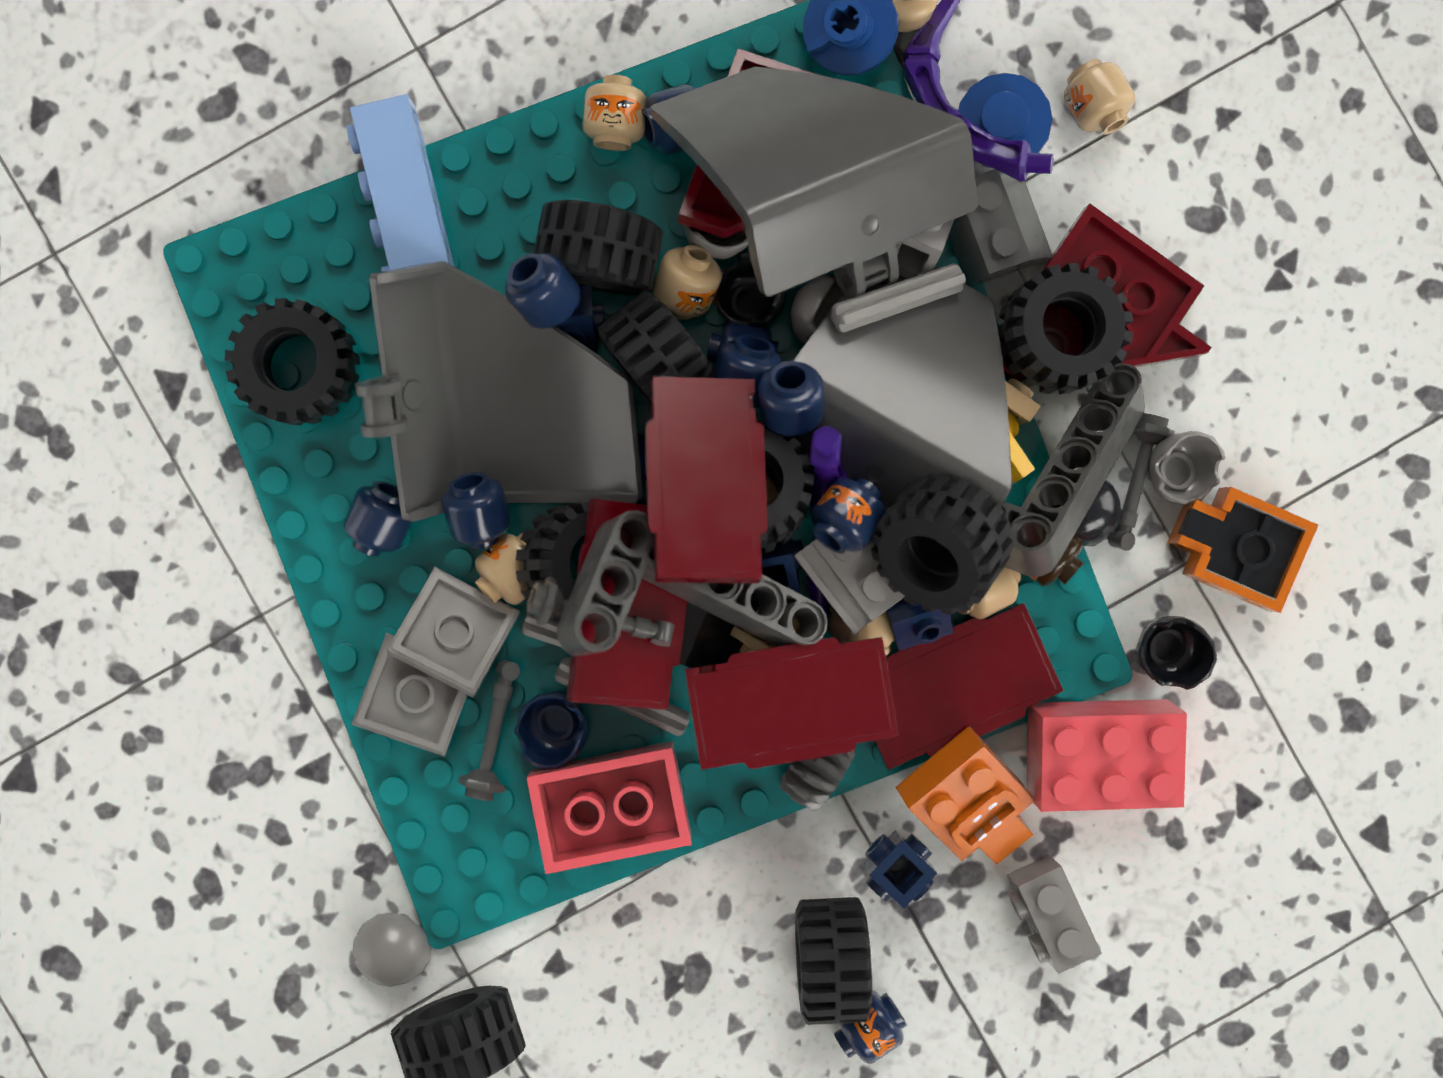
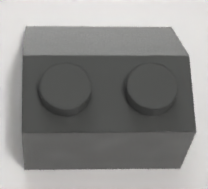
(1000, 233)

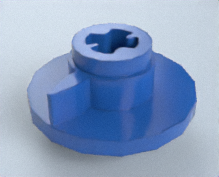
(850, 34)
(1009, 109)

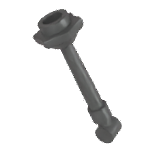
(1150, 432)
(548, 601)
(482, 782)

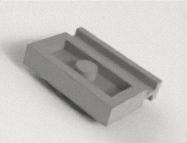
(849, 583)

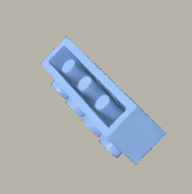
(399, 183)

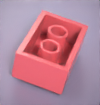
(1106, 755)
(609, 807)

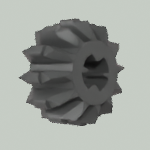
(815, 779)

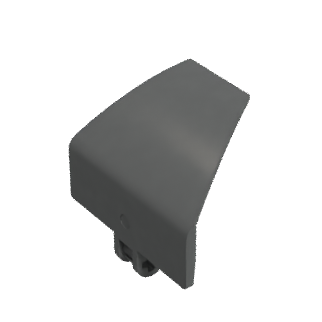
(824, 171)
(917, 395)
(492, 396)

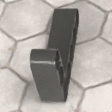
(1115, 410)
(632, 565)

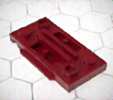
(705, 480)
(633, 668)
(969, 678)
(791, 703)

